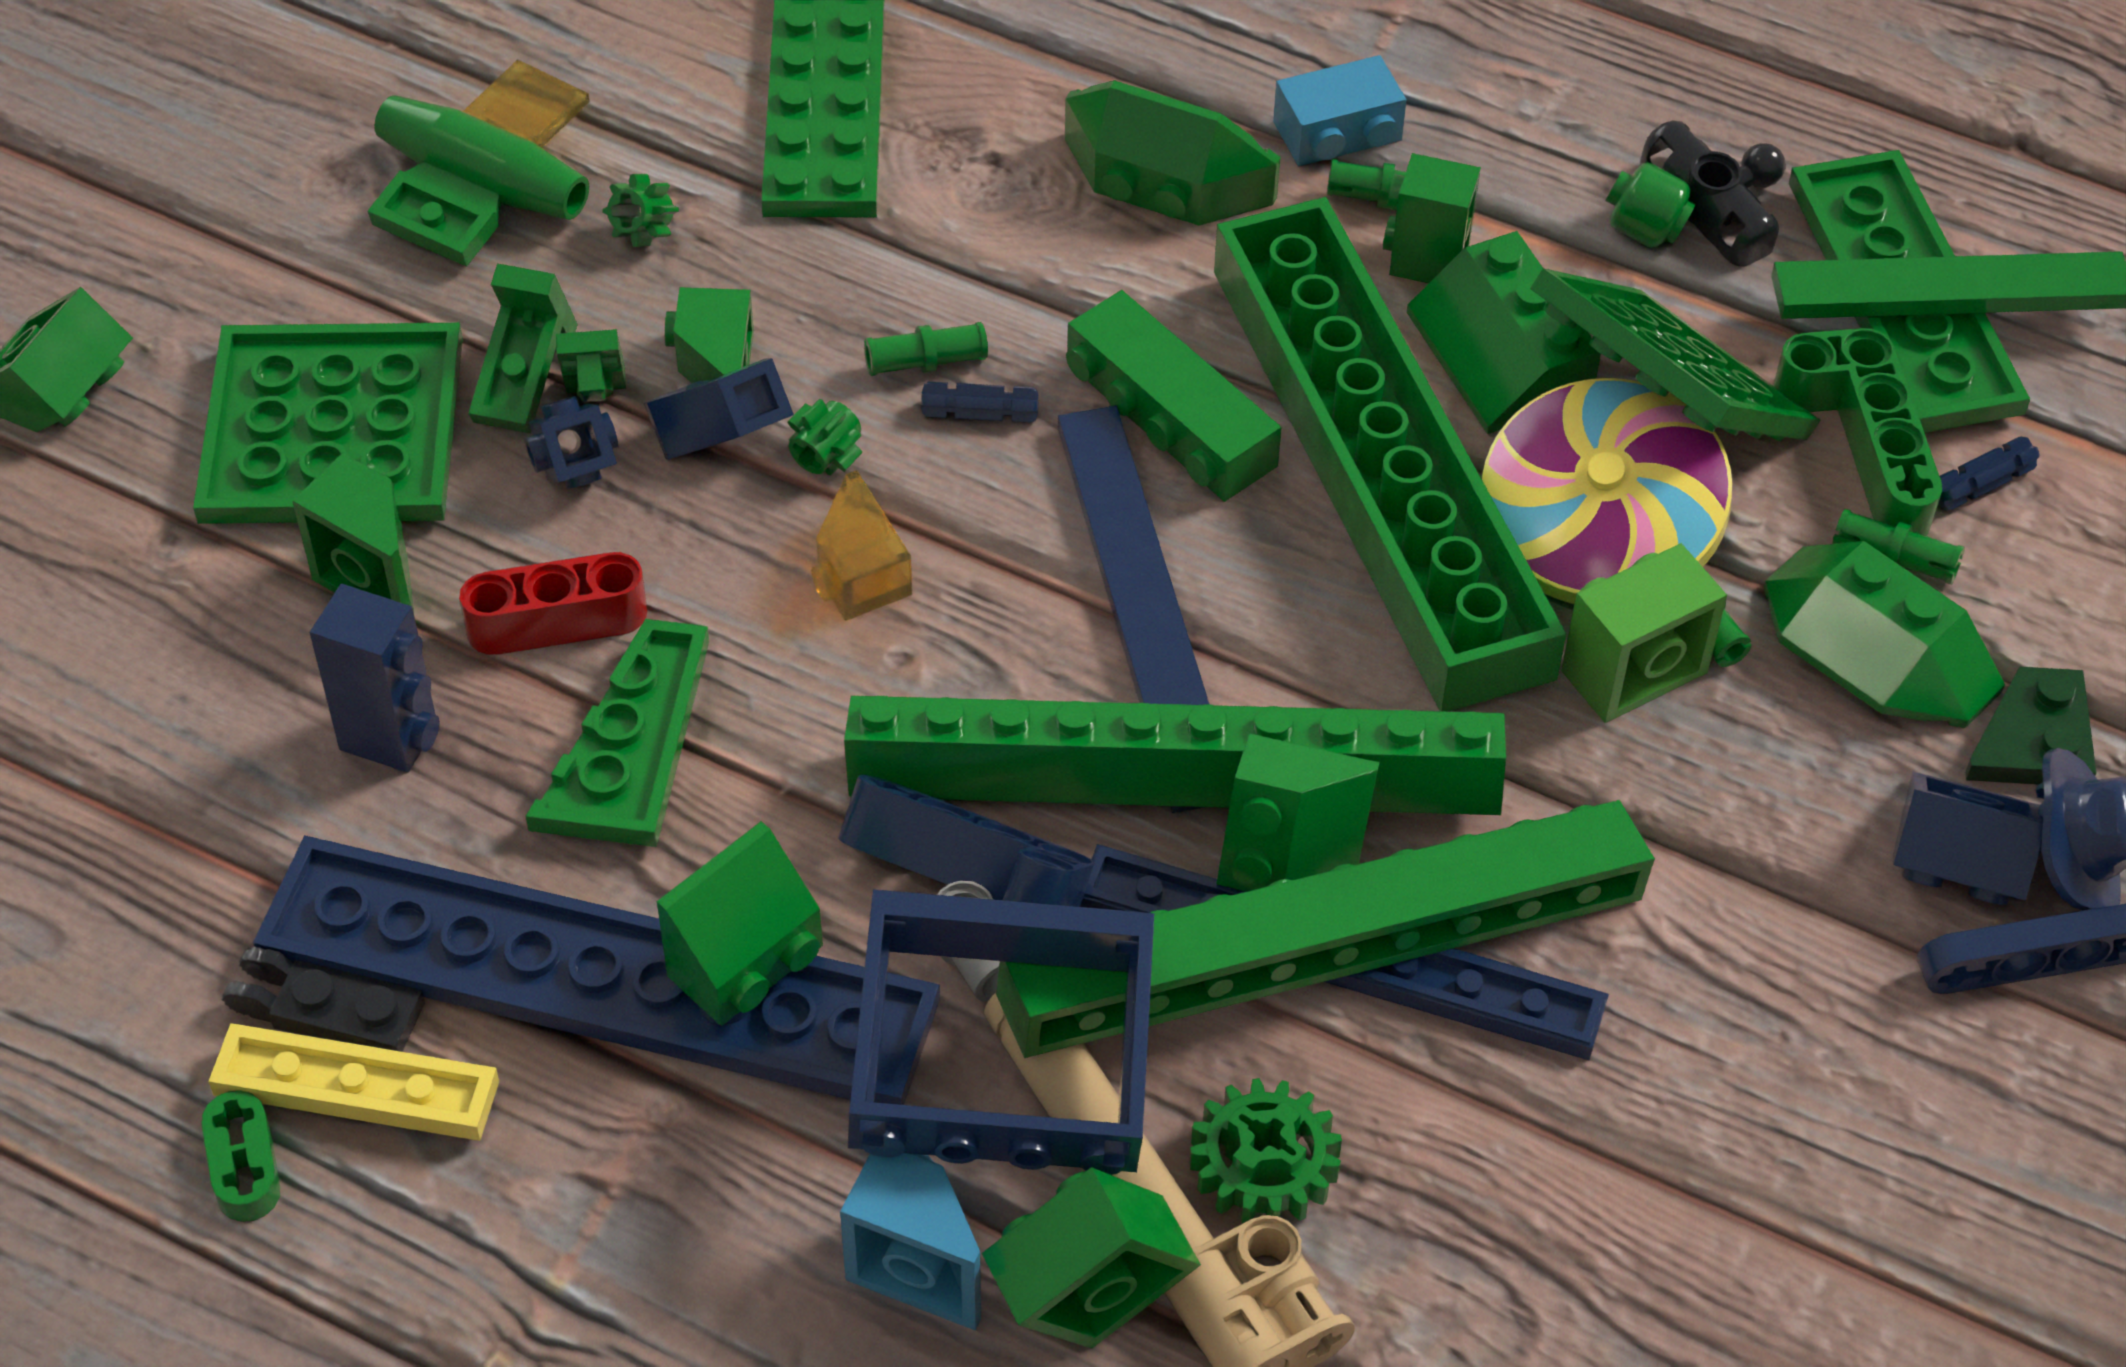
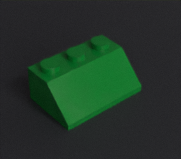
(1495, 332)

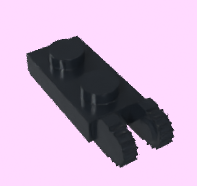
(325, 1001)

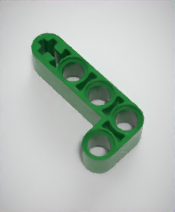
(1865, 382)

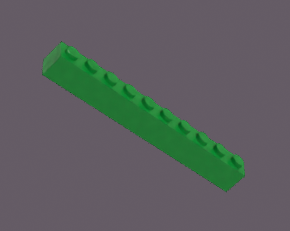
(1163, 750)
(1343, 924)

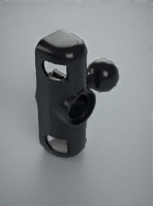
(1721, 189)

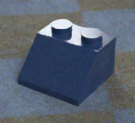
(1968, 839)

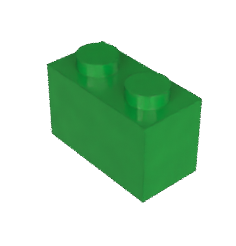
(1432, 216)

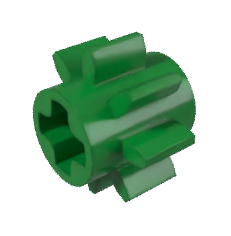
(625, 214)
(824, 437)

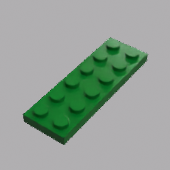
(824, 109)
(1878, 212)

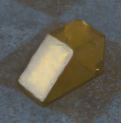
(860, 553)

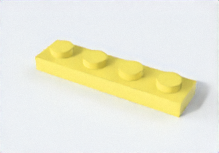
(356, 1081)

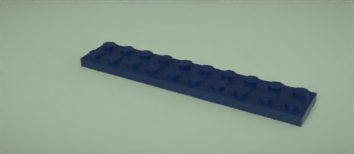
(578, 970)

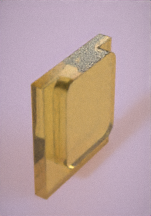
(529, 103)

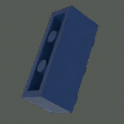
(375, 678)

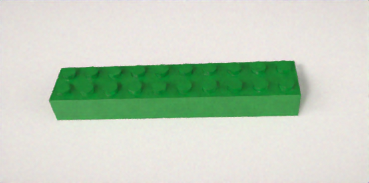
(1388, 457)

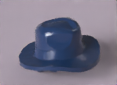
(2082, 831)

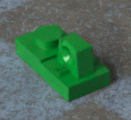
(591, 363)

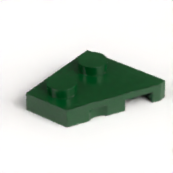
(2036, 714)

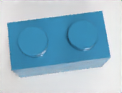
(1339, 110)

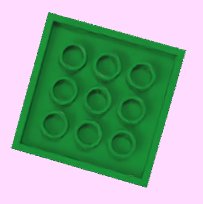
(1673, 357)
(309, 392)

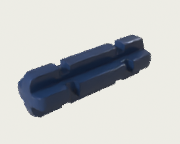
(979, 402)
(1987, 472)

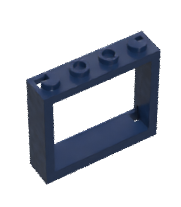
(1007, 934)

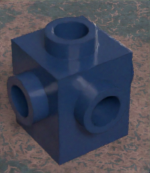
(593, 448)

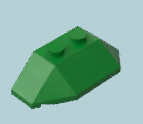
(1167, 154)
(1882, 634)

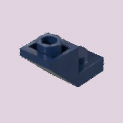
(719, 409)

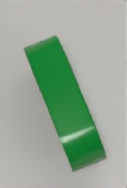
(226, 1159)

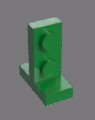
(520, 347)

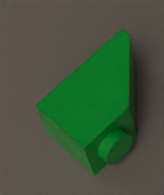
(710, 331)

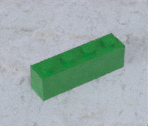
(1173, 395)

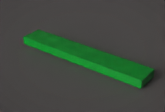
(1950, 285)

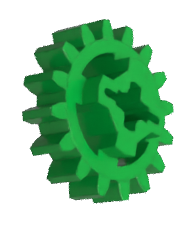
(1268, 1161)

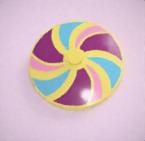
(1605, 478)

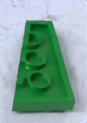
(629, 745)

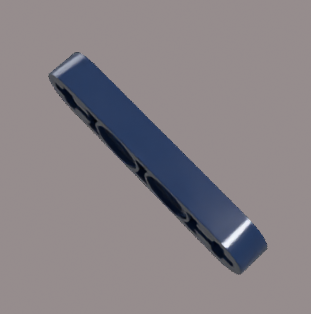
(2025, 950)

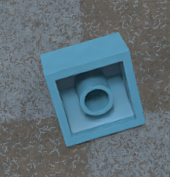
(912, 1238)

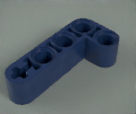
(960, 845)

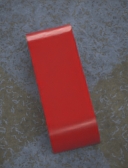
(553, 603)

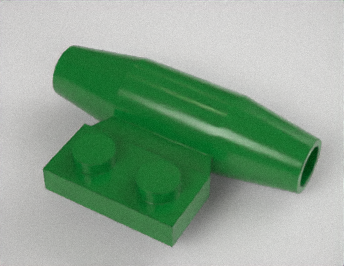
(463, 177)

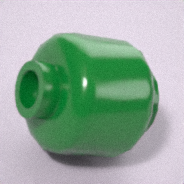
(1650, 205)

